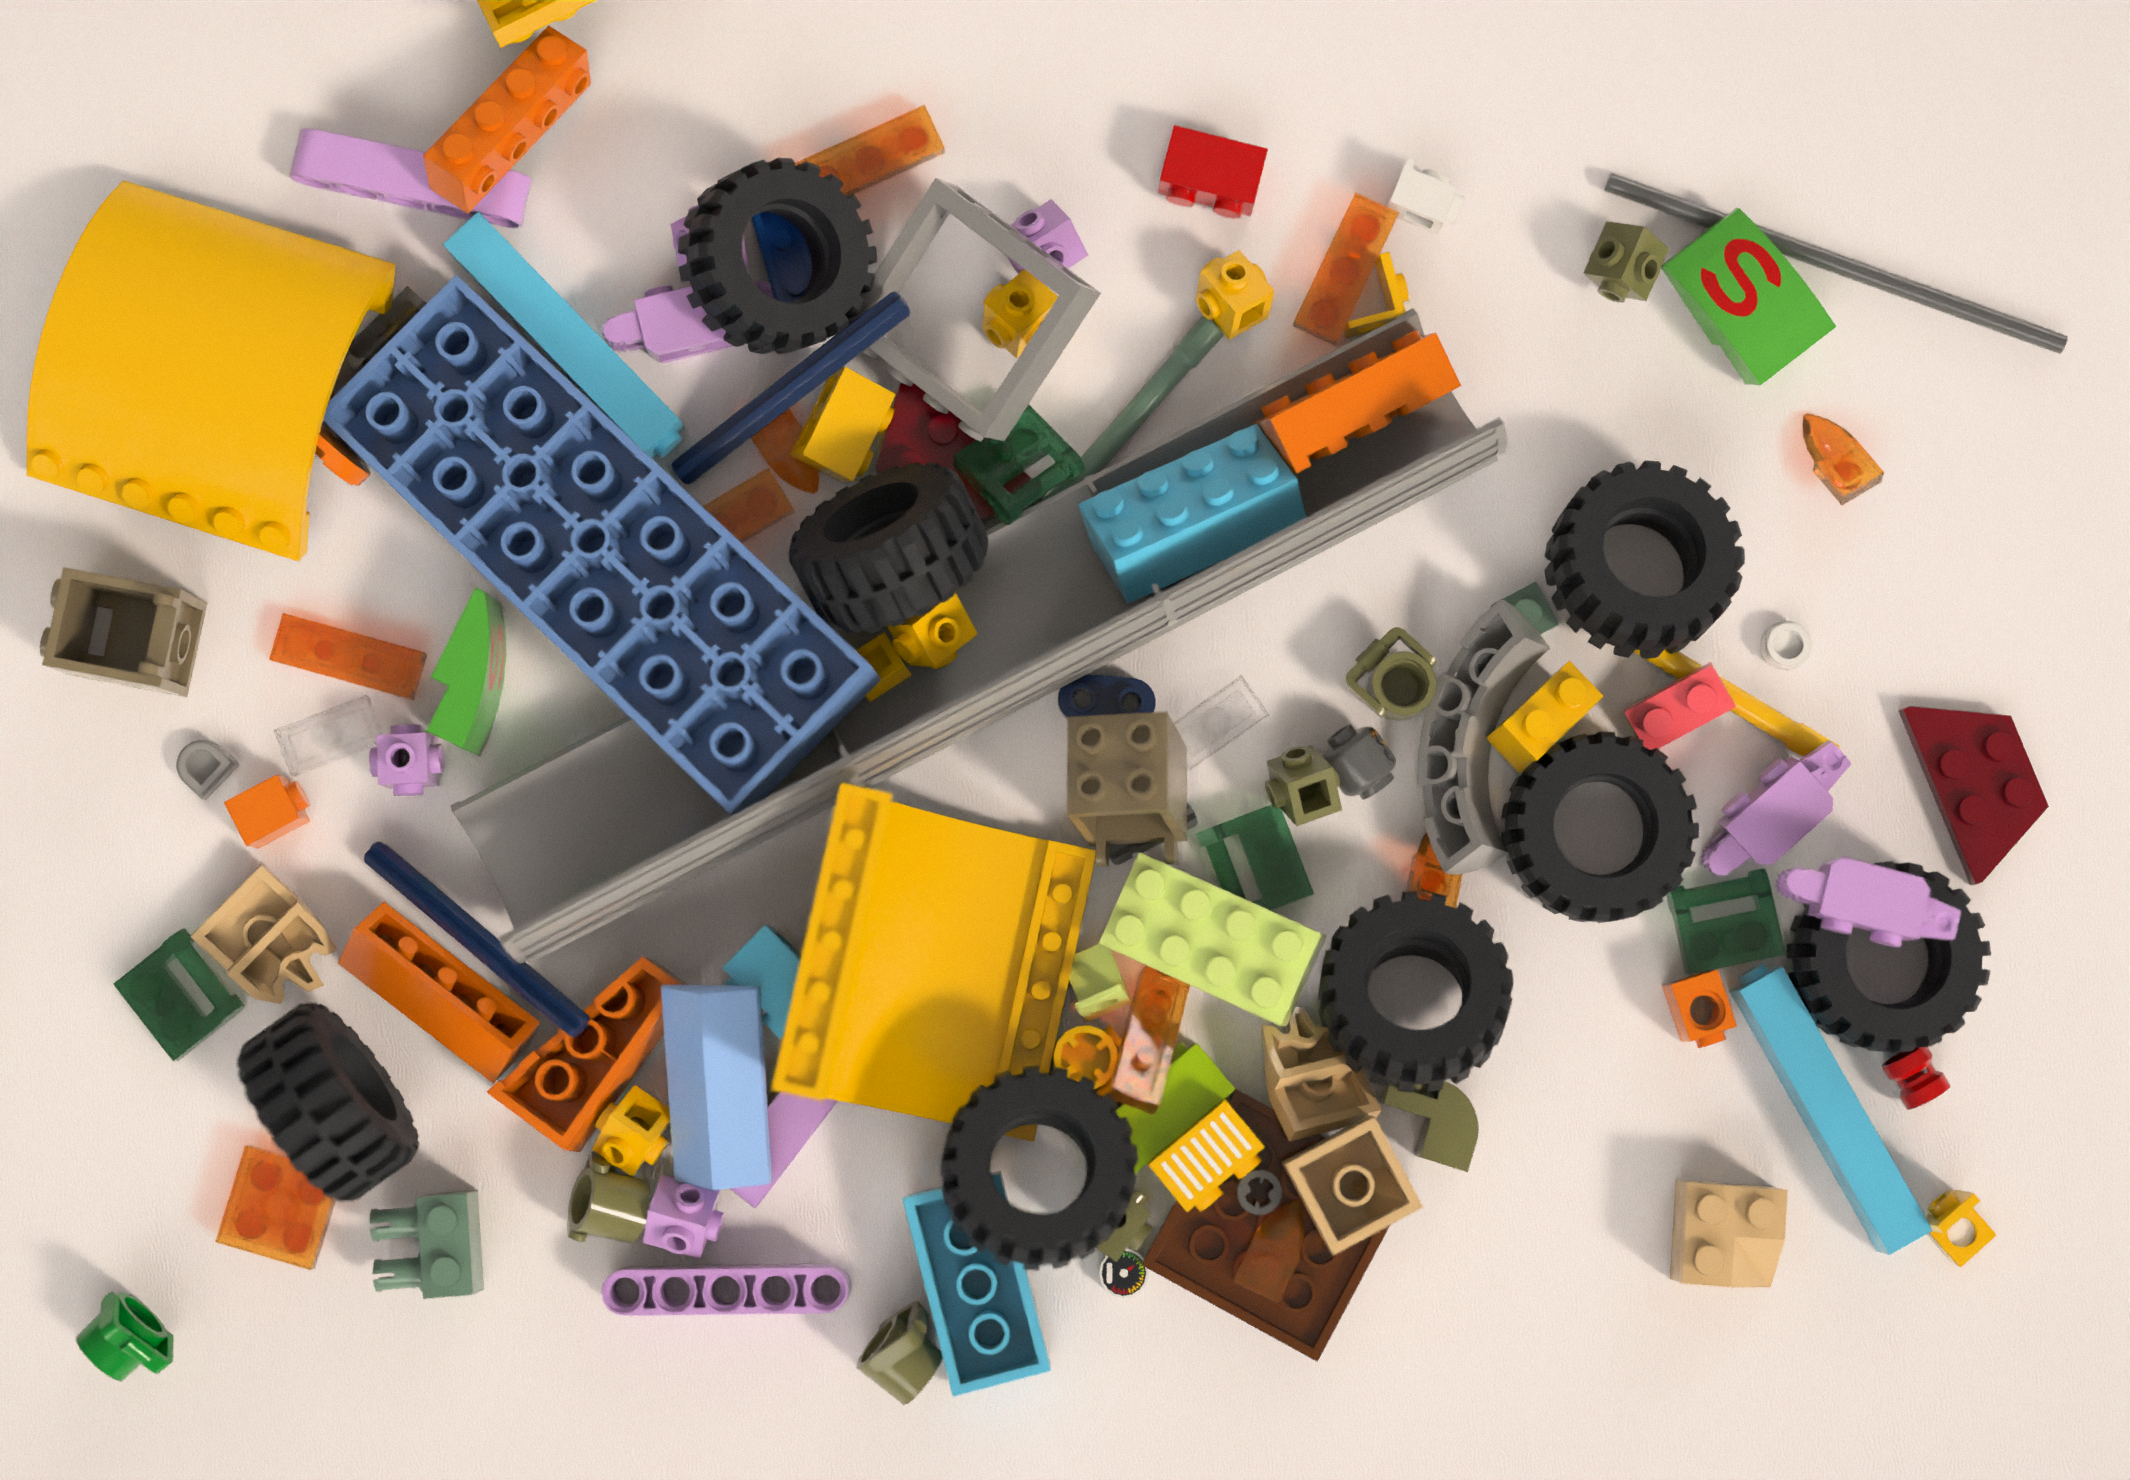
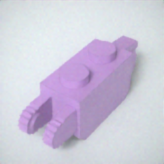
(667, 326)
(1777, 811)
(1871, 899)

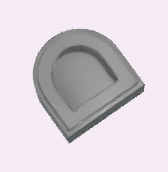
(204, 767)

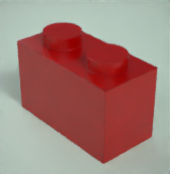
(1212, 172)

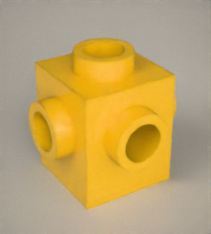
(1234, 294)
(1016, 311)
(935, 636)
(632, 1131)

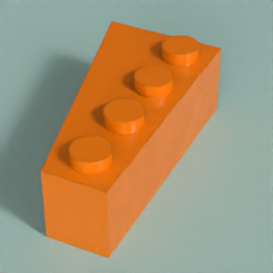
(1359, 401)
(575, 1078)

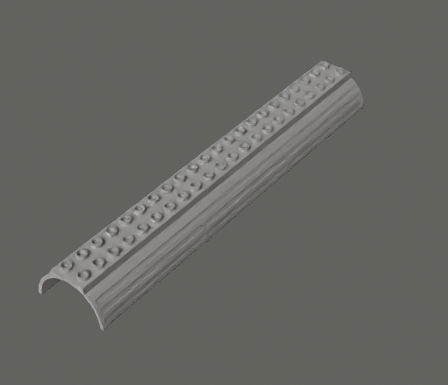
(627, 823)

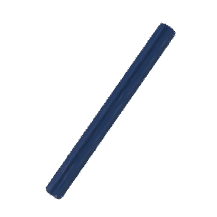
(791, 388)
(476, 939)

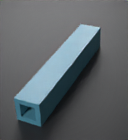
(565, 337)
(1829, 1109)

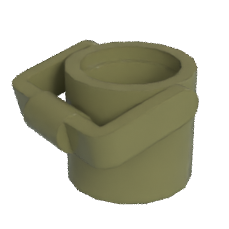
(1400, 682)
(607, 1203)
(900, 1355)

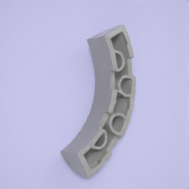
(1454, 734)

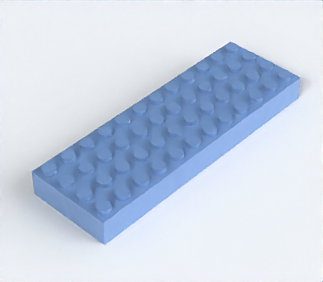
(600, 548)

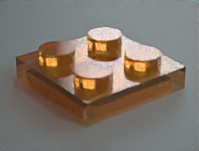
(275, 1210)

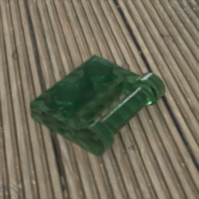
(996, 462)
(1269, 855)
(1728, 938)
(166, 1004)

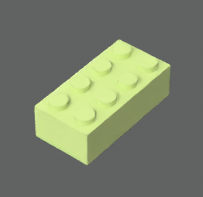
(1212, 939)

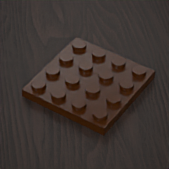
(1207, 1247)

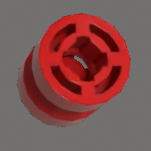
(1919, 1084)

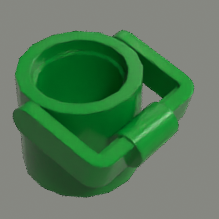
(125, 1337)

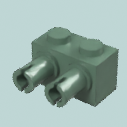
(448, 1243)

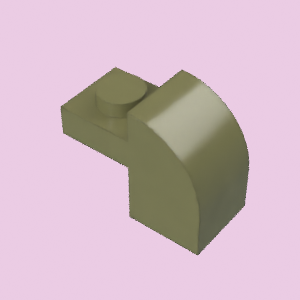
(1449, 1125)

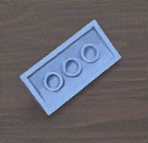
(716, 1085)

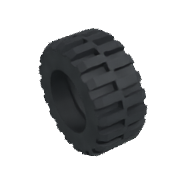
(832, 234)
(1680, 513)
(889, 547)
(1664, 816)
(1426, 931)
(1920, 1021)
(327, 1102)
(1053, 1102)

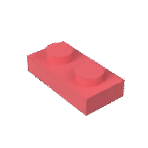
(1680, 707)

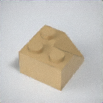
(1352, 1184)
(1727, 1233)

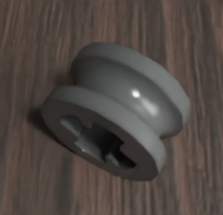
(1273, 1194)

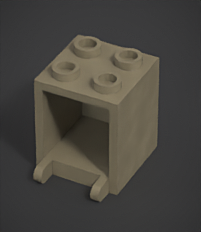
(149, 636)
(1127, 781)

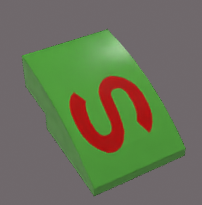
(1747, 297)
(474, 675)

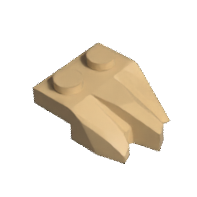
(265, 937)
(1311, 1082)

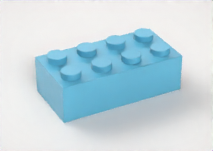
(1192, 512)
(977, 1305)

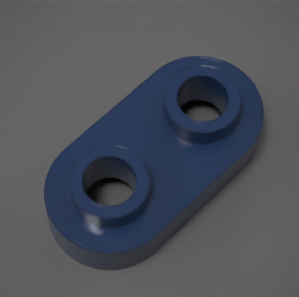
(1106, 696)

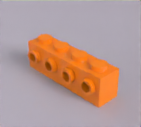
(507, 119)
(438, 992)

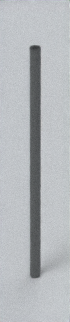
(1847, 267)

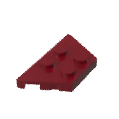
(928, 435)
(1977, 780)

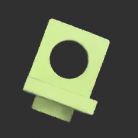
(1097, 983)

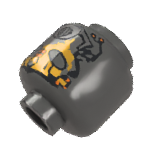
(1360, 761)

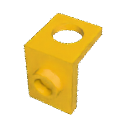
(1394, 292)
(1948, 1210)

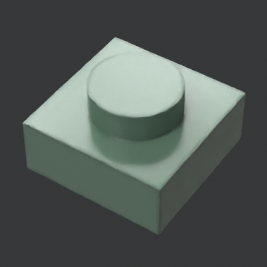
(1534, 607)

